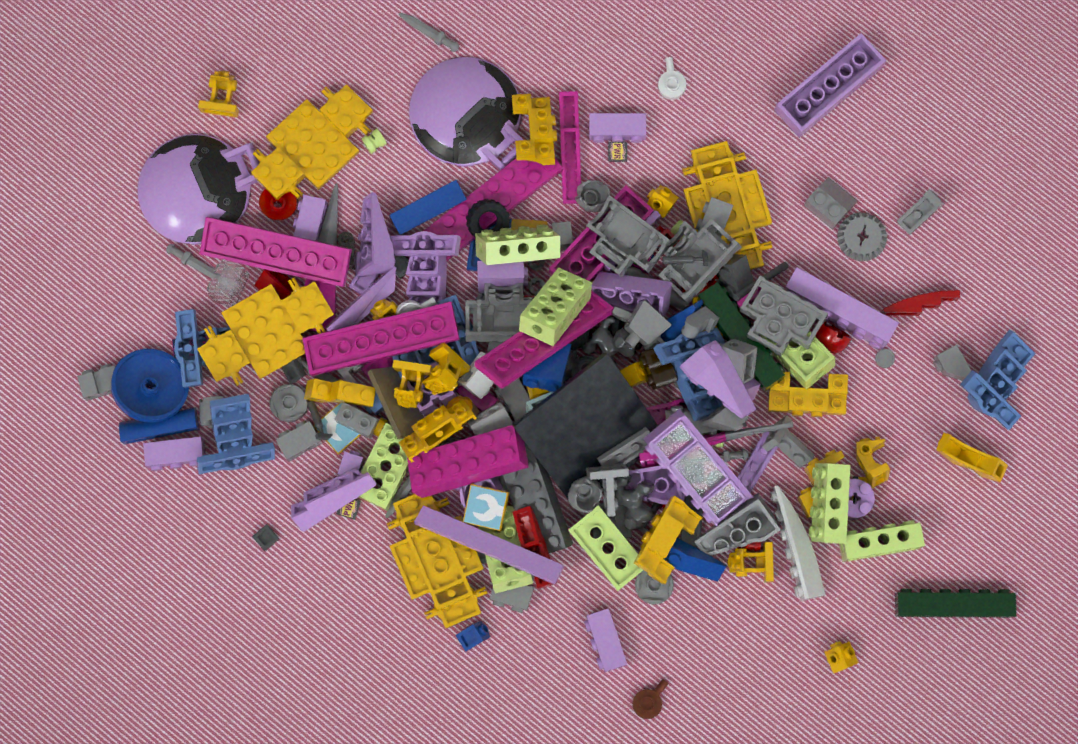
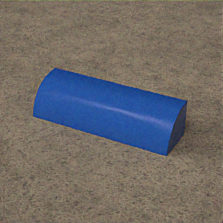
(427, 207)
(138, 431)

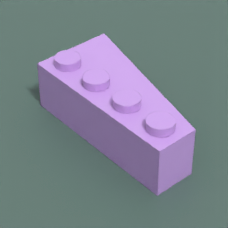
(629, 290)

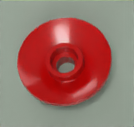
(287, 202)

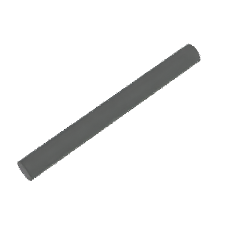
(771, 274)

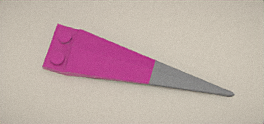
(328, 235)
(648, 460)

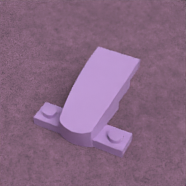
(426, 263)

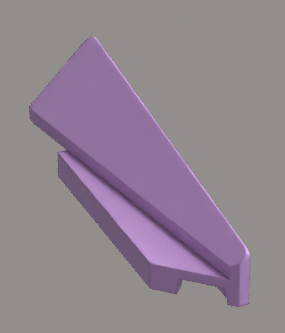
(364, 303)
(330, 497)

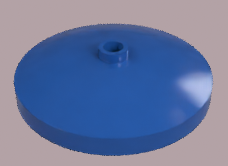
(147, 370)

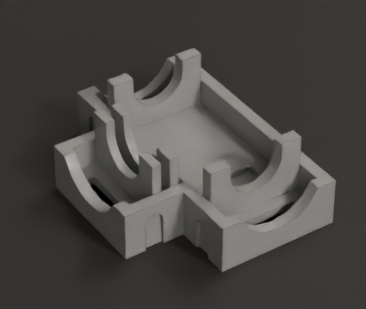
(625, 238)
(695, 275)
(496, 316)
(781, 317)

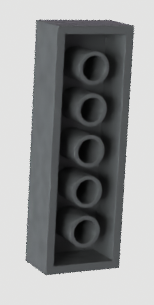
(535, 489)

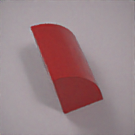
(278, 281)

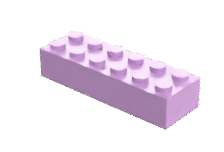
(830, 85)
(843, 309)

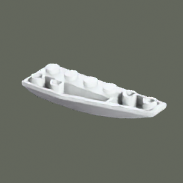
(798, 549)

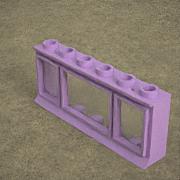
(696, 467)

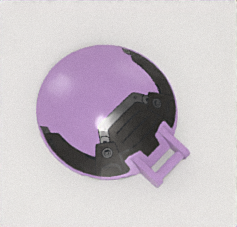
(465, 113)
(192, 181)

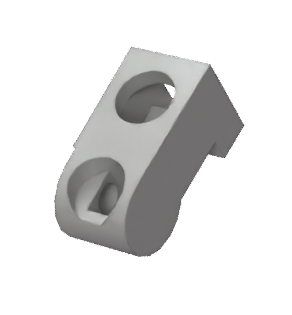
(698, 322)

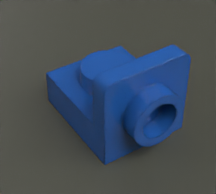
(473, 635)

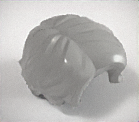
(592, 195)
(585, 494)

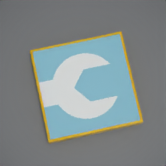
(342, 436)
(486, 507)

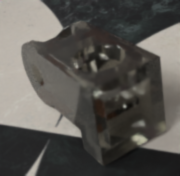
(347, 240)

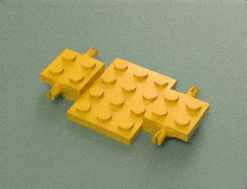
(312, 143)
(719, 179)
(265, 331)
(435, 564)

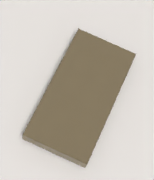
(400, 418)

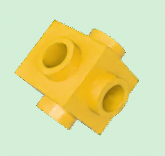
(662, 200)
(383, 309)
(841, 656)

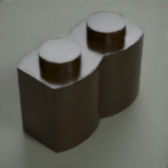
(657, 374)

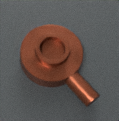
(647, 702)

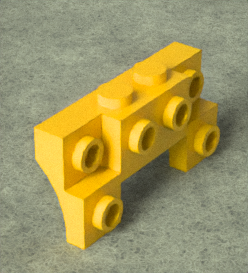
(541, 145)
(810, 401)
(436, 428)
(662, 537)

